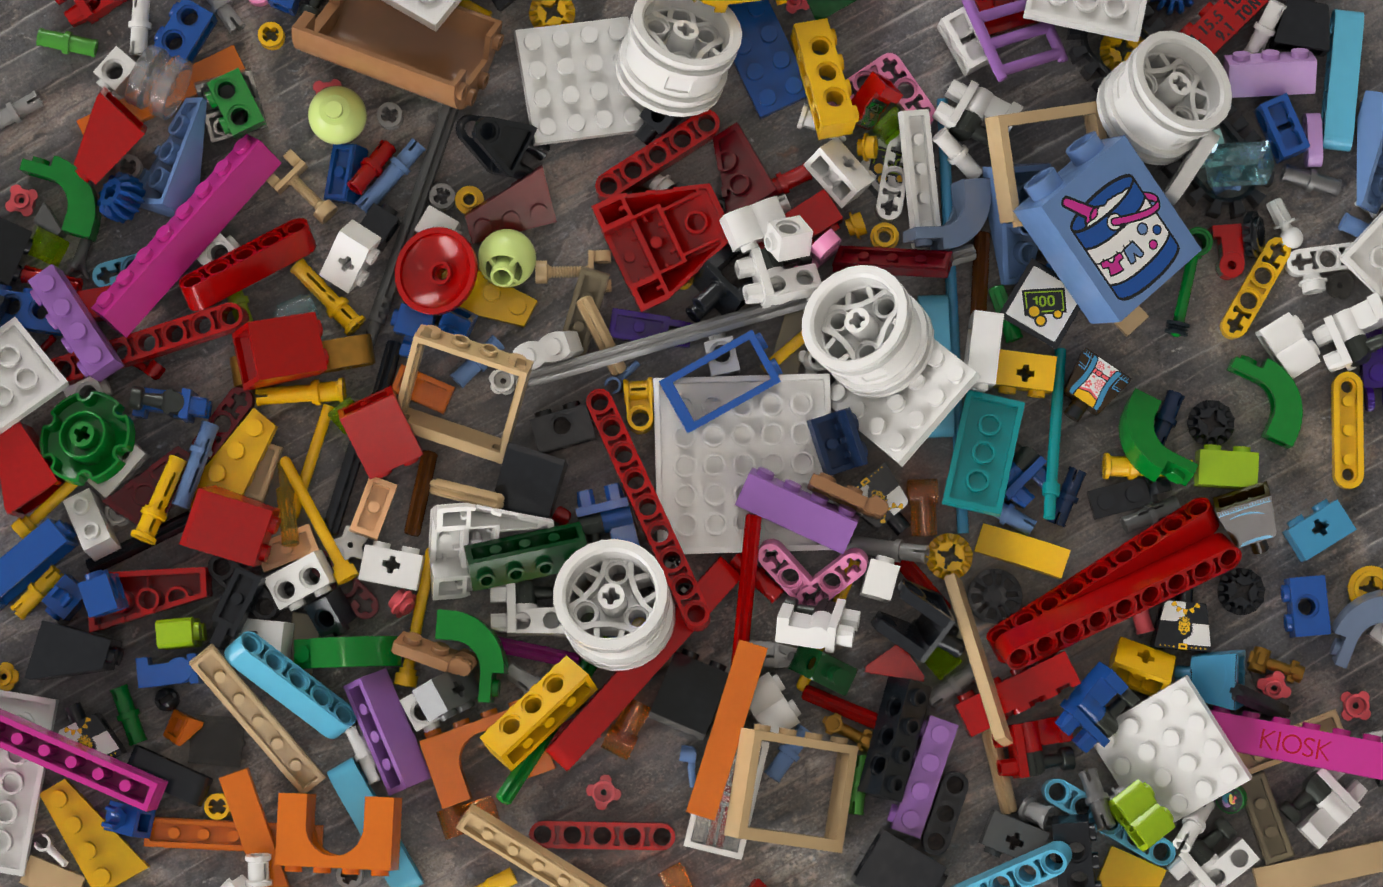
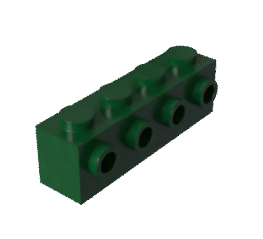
(522, 555)

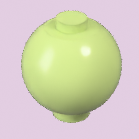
(337, 115)
(506, 258)

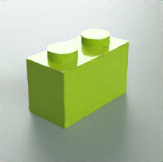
(1226, 468)

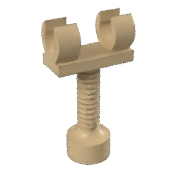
(323, 209)
(544, 272)

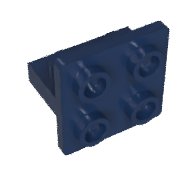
(838, 441)

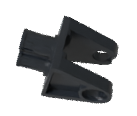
(500, 144)
(715, 288)
(927, 632)

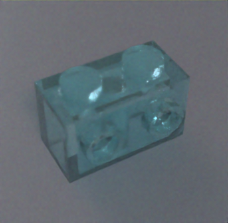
(1239, 164)

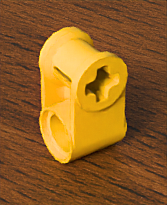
(639, 399)

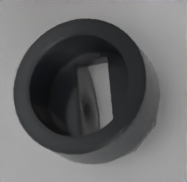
(168, 705)

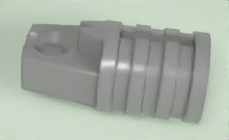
(778, 654)

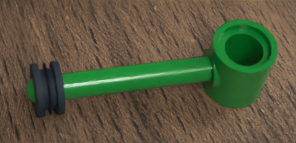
(1177, 326)

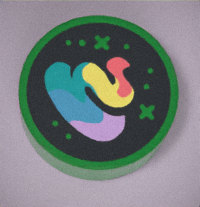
(1233, 801)

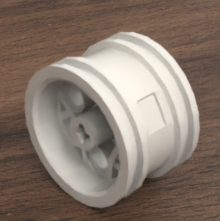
(677, 55)
(1165, 96)
(881, 348)
(614, 604)

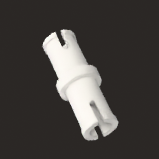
(139, 26)
(1265, 27)
(957, 154)
(363, 754)
(1193, 826)

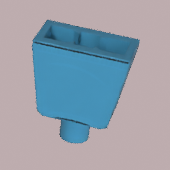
(1215, 674)

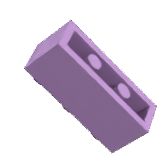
(1271, 73)

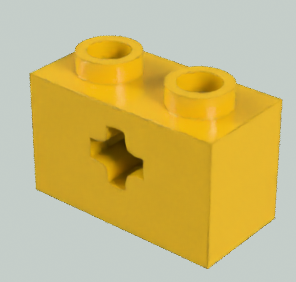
(1039, 366)
(1142, 666)

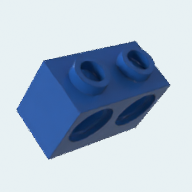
(191, 35)
(1281, 128)
(102, 593)

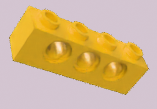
(828, 119)
(538, 713)

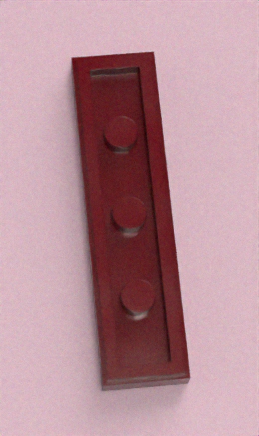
(896, 260)

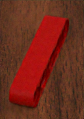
(665, 144)
(247, 264)
(617, 831)

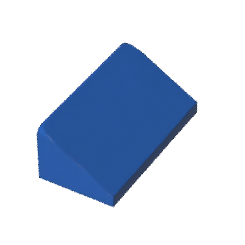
(343, 165)

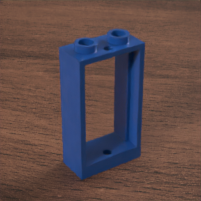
(680, 408)
(33, 556)

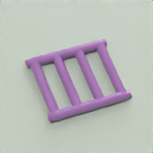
(991, 44)

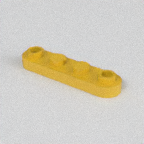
(1347, 430)

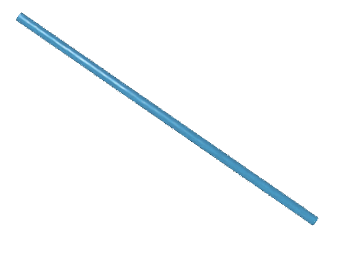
(951, 292)

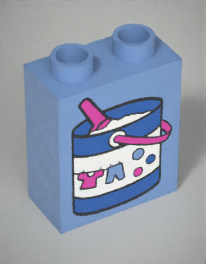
(1105, 227)

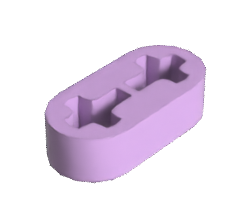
(1313, 130)

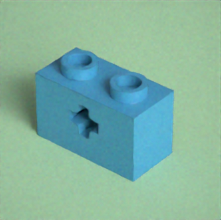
(1335, 527)

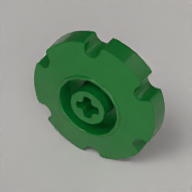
(66, 440)

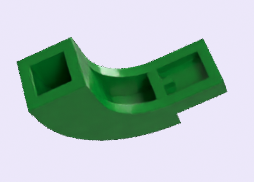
(82, 211)
(1283, 396)
(1143, 446)
(483, 641)
(345, 652)

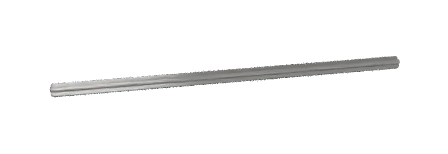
(688, 334)

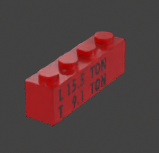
(1222, 21)

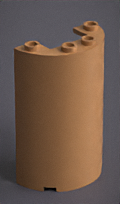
(402, 51)

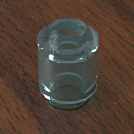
(296, 305)

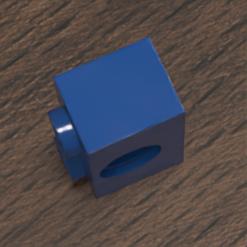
(1315, 591)

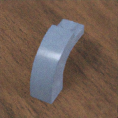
(969, 212)
(1352, 622)

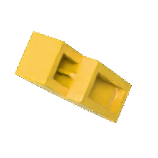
(1022, 551)

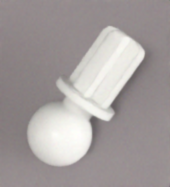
(1291, 236)

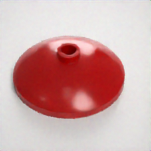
(421, 269)

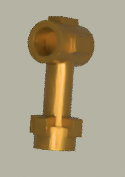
(1260, 660)
(834, 724)

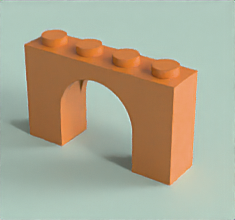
(445, 751)
(299, 846)

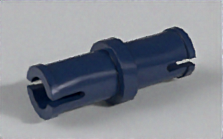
(1166, 417)
(1068, 495)

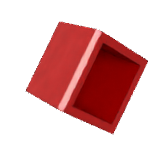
(107, 137)
(279, 350)
(24, 471)
(230, 526)

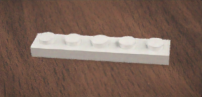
(919, 169)

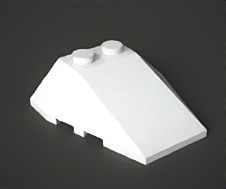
(466, 524)

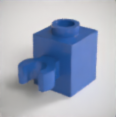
(458, 322)
(406, 323)
(64, 599)
(128, 820)

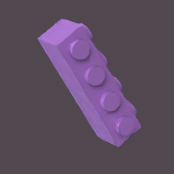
(75, 322)
(797, 509)
(387, 731)
(924, 776)

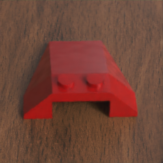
(661, 238)

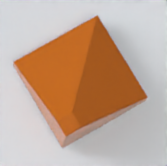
(181, 727)

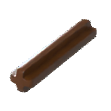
(980, 272)
(420, 493)

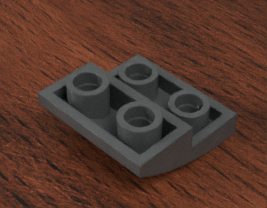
(213, 114)

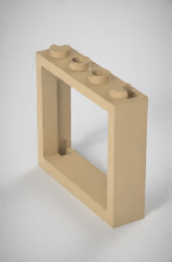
(1001, 151)
(448, 432)
(744, 783)

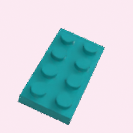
(983, 453)

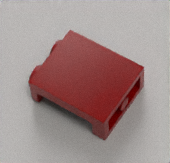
(380, 433)

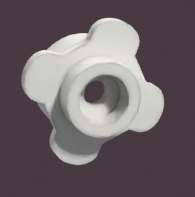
(810, 367)

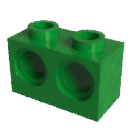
(241, 101)

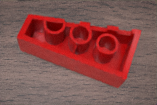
(155, 592)
(1019, 691)

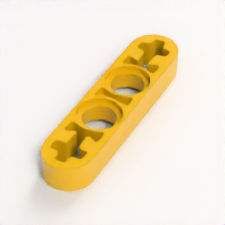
(1255, 288)

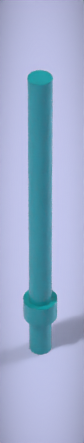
(1051, 487)

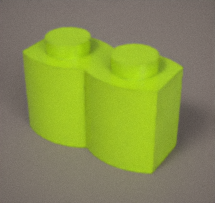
(180, 633)
(1141, 815)

